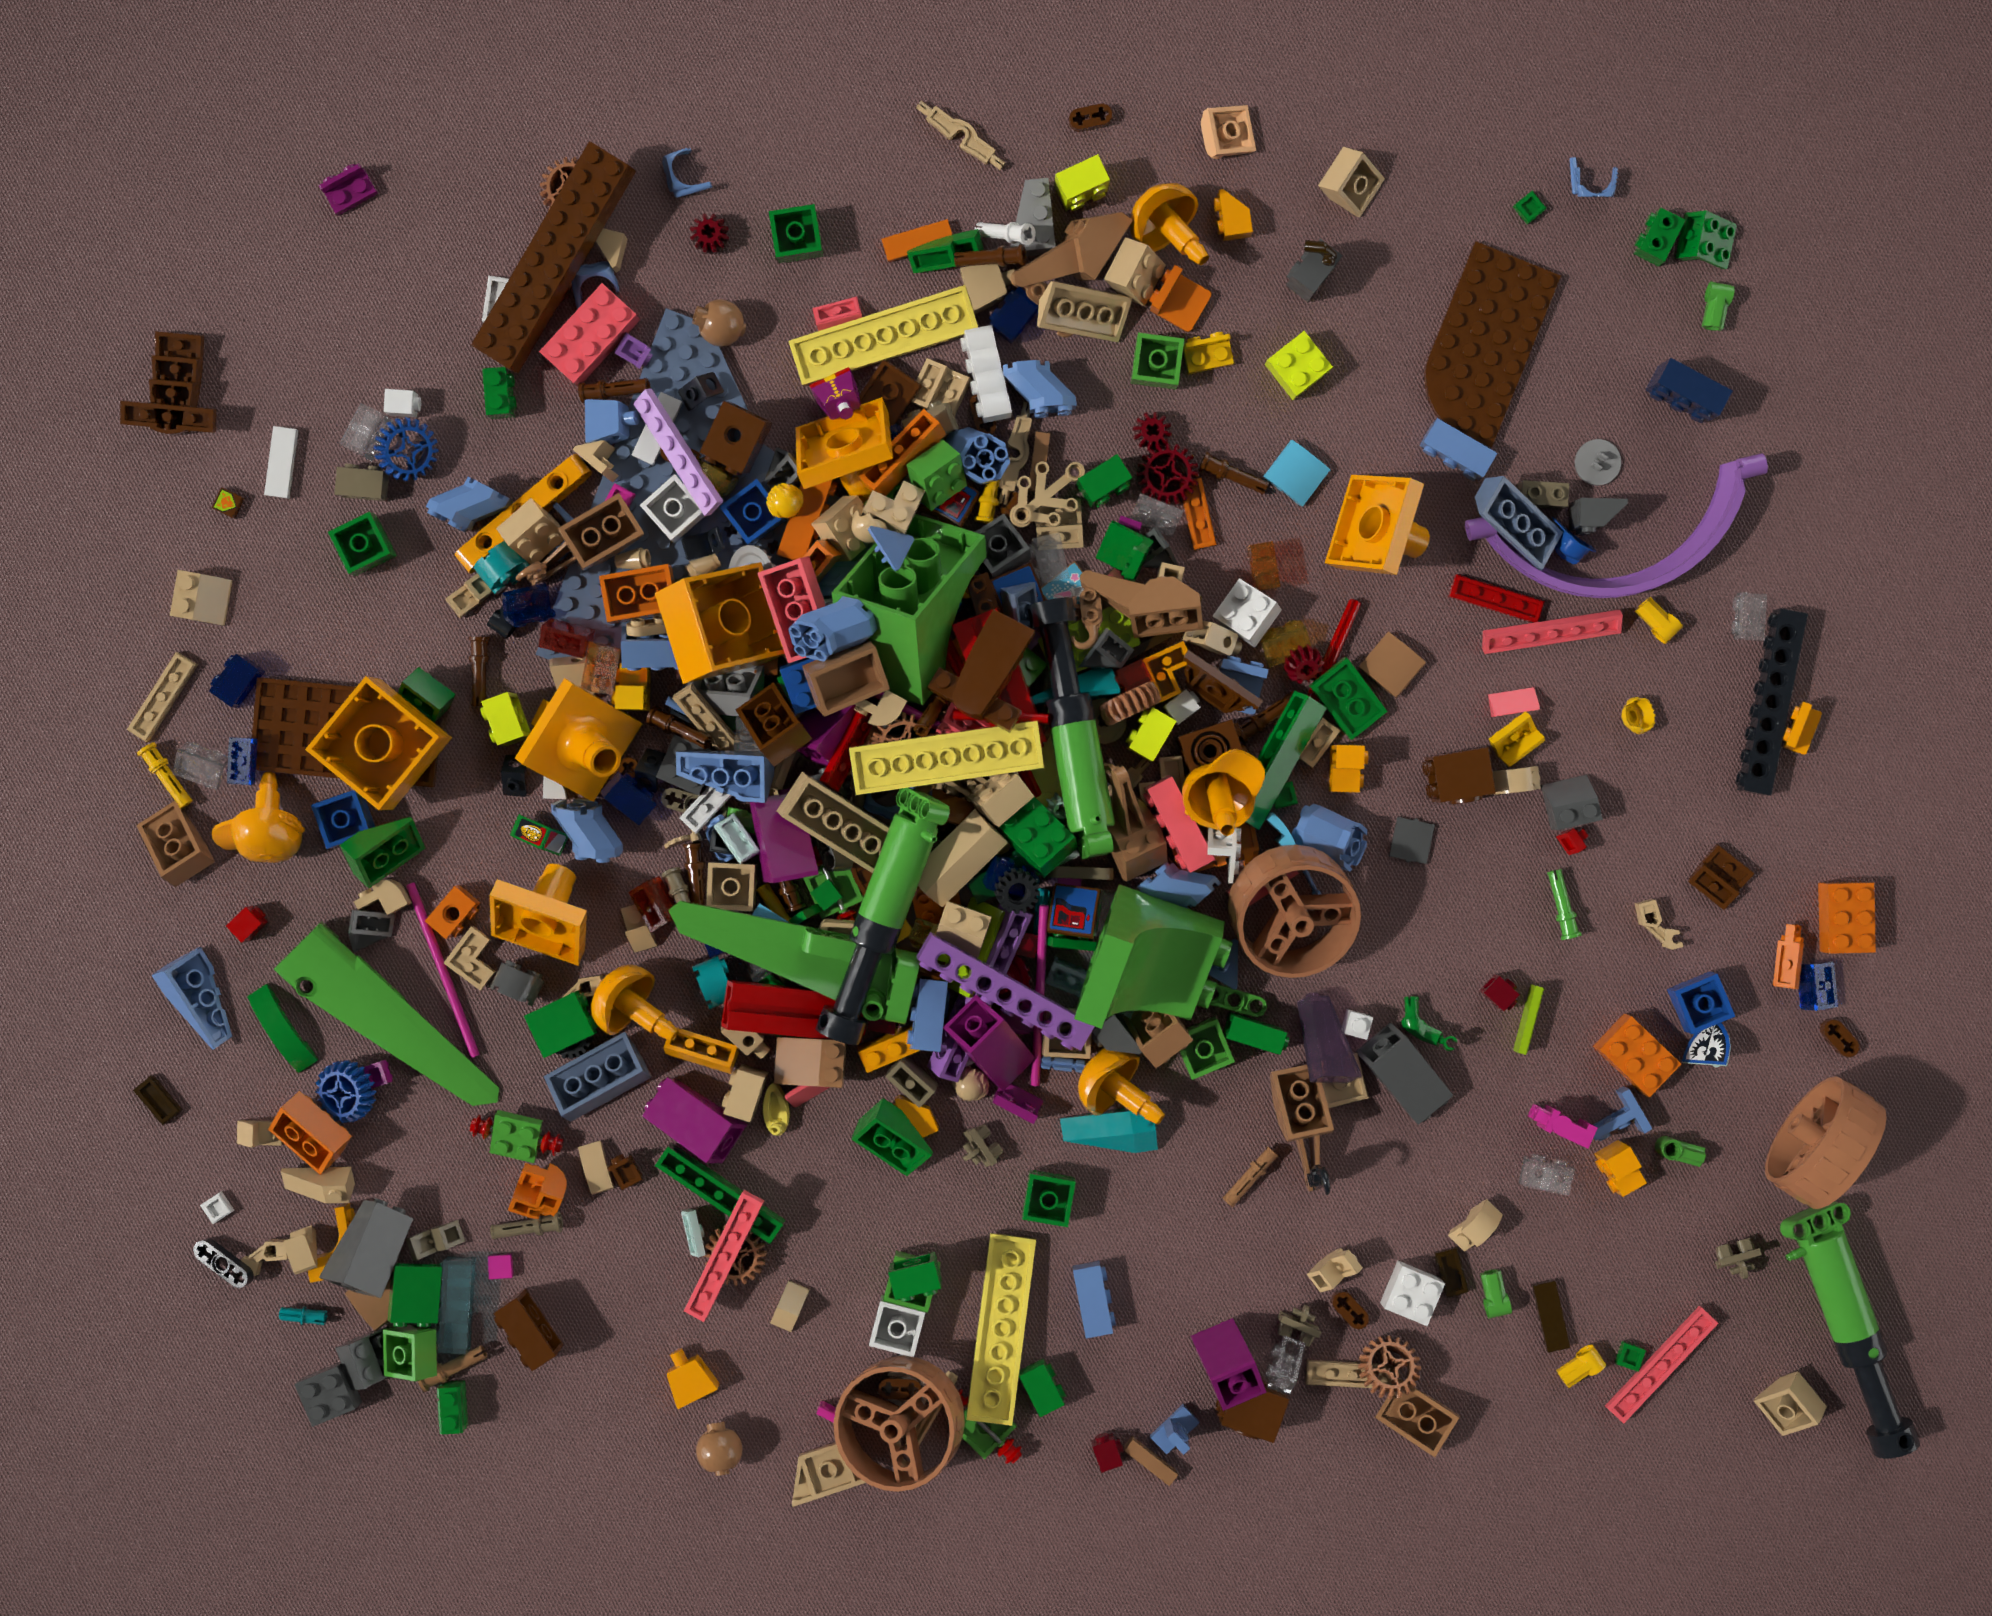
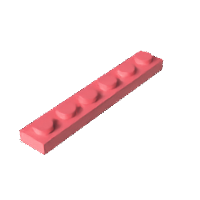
(1552, 631)
(724, 1255)
(1661, 1364)

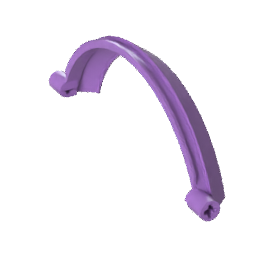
(1708, 533)

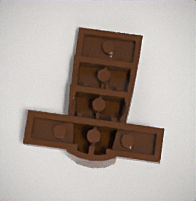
(173, 388)
(987, 672)

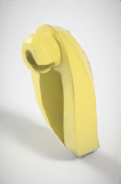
(776, 1110)

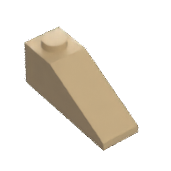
(332, 1186)

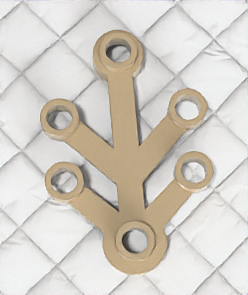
(1043, 496)

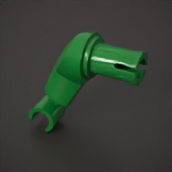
(1418, 1028)

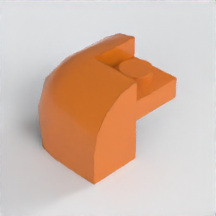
(538, 1191)

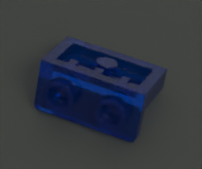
(527, 605)
(241, 761)
(1818, 986)

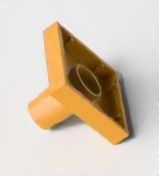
(844, 447)
(1378, 525)
(578, 740)
(541, 916)

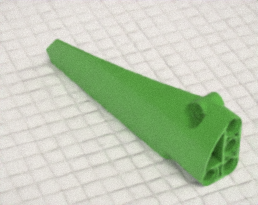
(802, 955)
(374, 1008)

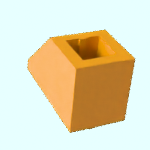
(1234, 217)
(921, 1118)

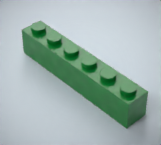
(1284, 751)
(714, 1189)

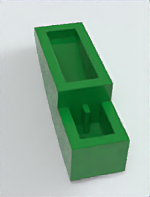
(940, 252)

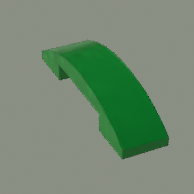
(280, 1030)

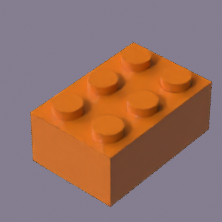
(633, 592)
(1846, 917)
(1637, 1055)
(310, 1132)

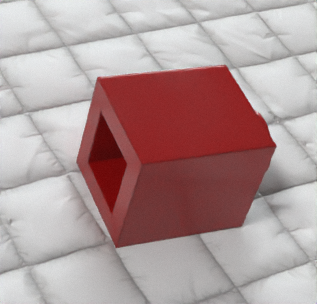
(247, 923)

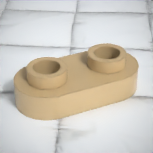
(640, 627)

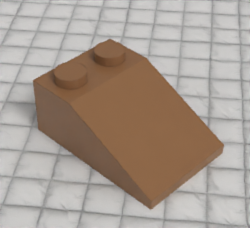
(174, 844)
(1158, 1035)
(810, 1062)
(1419, 1419)

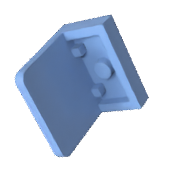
(1248, 676)

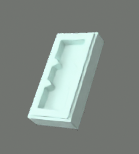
(737, 838)
(694, 1232)

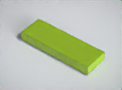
(1528, 1019)

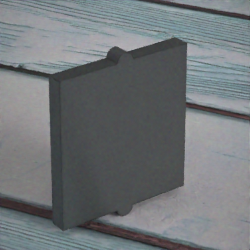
(1411, 840)

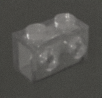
(363, 430)
(1546, 1174)
(1286, 1365)

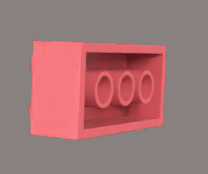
(590, 335)
(790, 592)
(1181, 831)

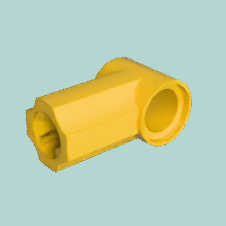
(1663, 624)
(1585, 1363)

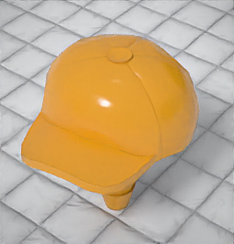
(1163, 218)
(1223, 791)
(263, 831)
(623, 998)
(1108, 1080)

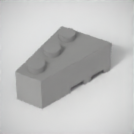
(1037, 210)

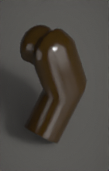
(1324, 249)

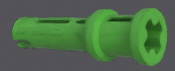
(1565, 916)

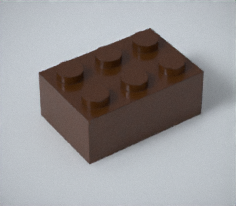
(773, 724)
(528, 1330)

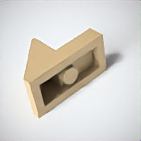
(597, 456)
(637, 930)
(255, 1133)
(302, 1249)

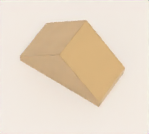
(613, 247)
(789, 1306)

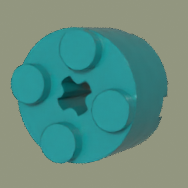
(500, 567)
(712, 980)

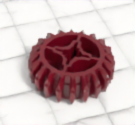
(1178, 477)

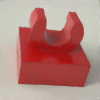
(1572, 840)

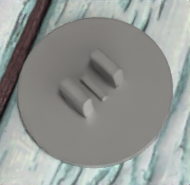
(1597, 462)

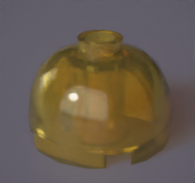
(719, 477)

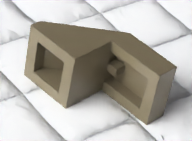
(435, 1240)

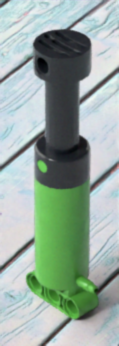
(1074, 732)
(884, 908)
(1851, 1321)

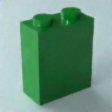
(561, 1023)
(1255, 1033)
(414, 1294)

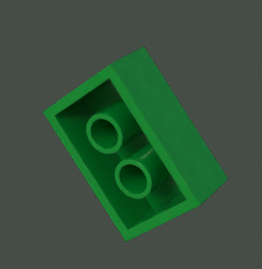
(1038, 837)

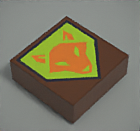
(227, 502)

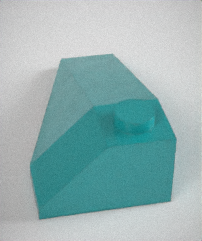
(1097, 682)
(1111, 1130)

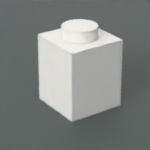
(401, 403)
(1182, 706)
(1357, 1024)

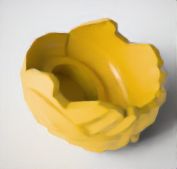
(784, 500)
(1638, 715)

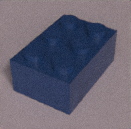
(1688, 391)

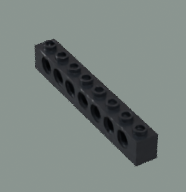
(1772, 738)

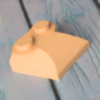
(1227, 131)

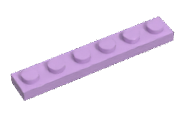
(677, 452)

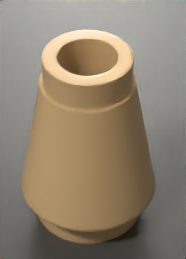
(633, 559)
(703, 565)

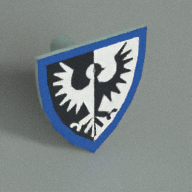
(1709, 1047)

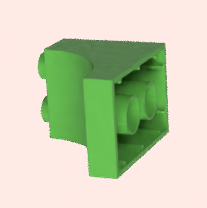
(917, 602)
(1151, 959)

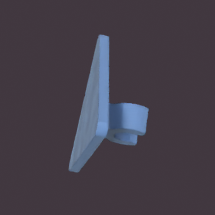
(892, 545)
(1228, 974)

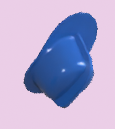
(1571, 547)

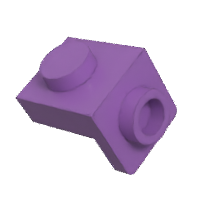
(633, 351)

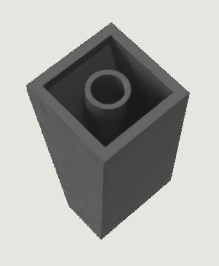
(1404, 1073)
(368, 1249)

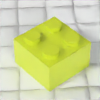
(1082, 183)
(1298, 365)
(505, 719)
(1150, 734)

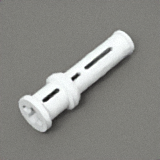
(1011, 232)

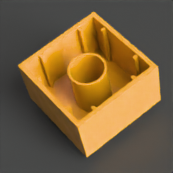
(719, 623)
(378, 743)

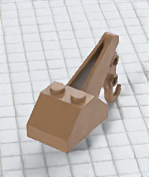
(1081, 254)
(590, 538)
(1154, 608)
(1136, 832)

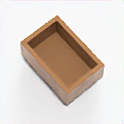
(846, 678)

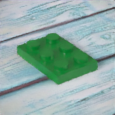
(1348, 698)

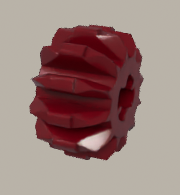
(718, 233)
(1150, 423)
(1303, 663)

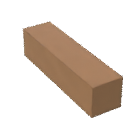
(1039, 454)
(1150, 1461)

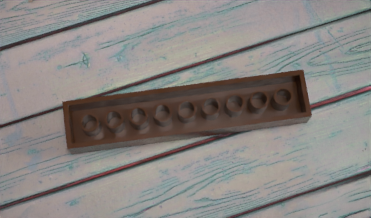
(553, 257)

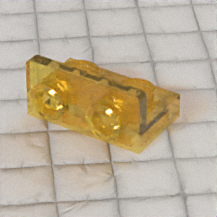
(1279, 641)

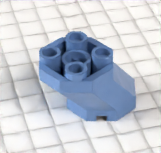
(1040, 388)
(981, 454)
(467, 504)
(832, 629)
(587, 830)
(1331, 834)
(1179, 885)

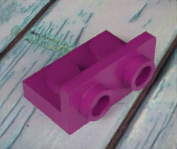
(348, 188)
(1018, 1102)

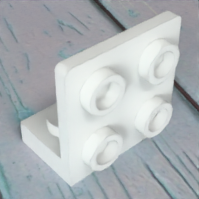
(1226, 846)

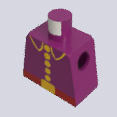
(837, 394)

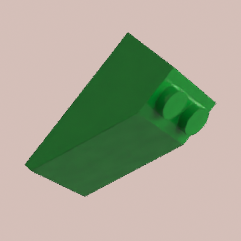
(382, 850)
(891, 1137)

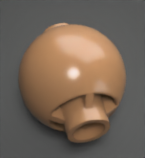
(719, 322)
(719, 1449)

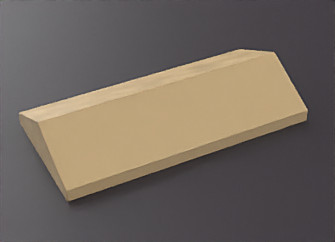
(1083, 311)
(960, 857)

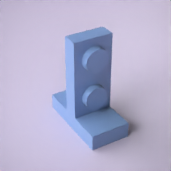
(1622, 1117)
(1174, 1431)

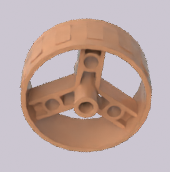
(1271, 946)
(1825, 1142)
(901, 1422)

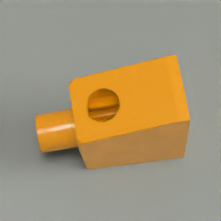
(690, 1378)

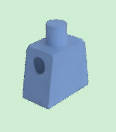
(608, 421)

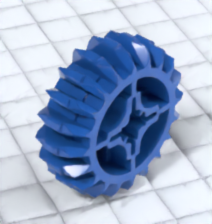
(425, 445)
(350, 1088)

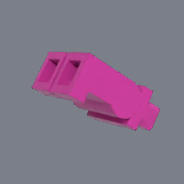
(1553, 1120)

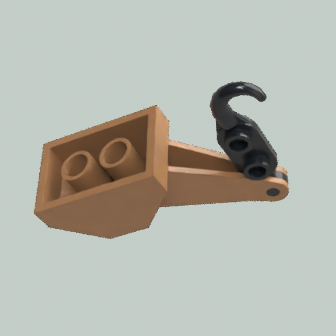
(1301, 1115)

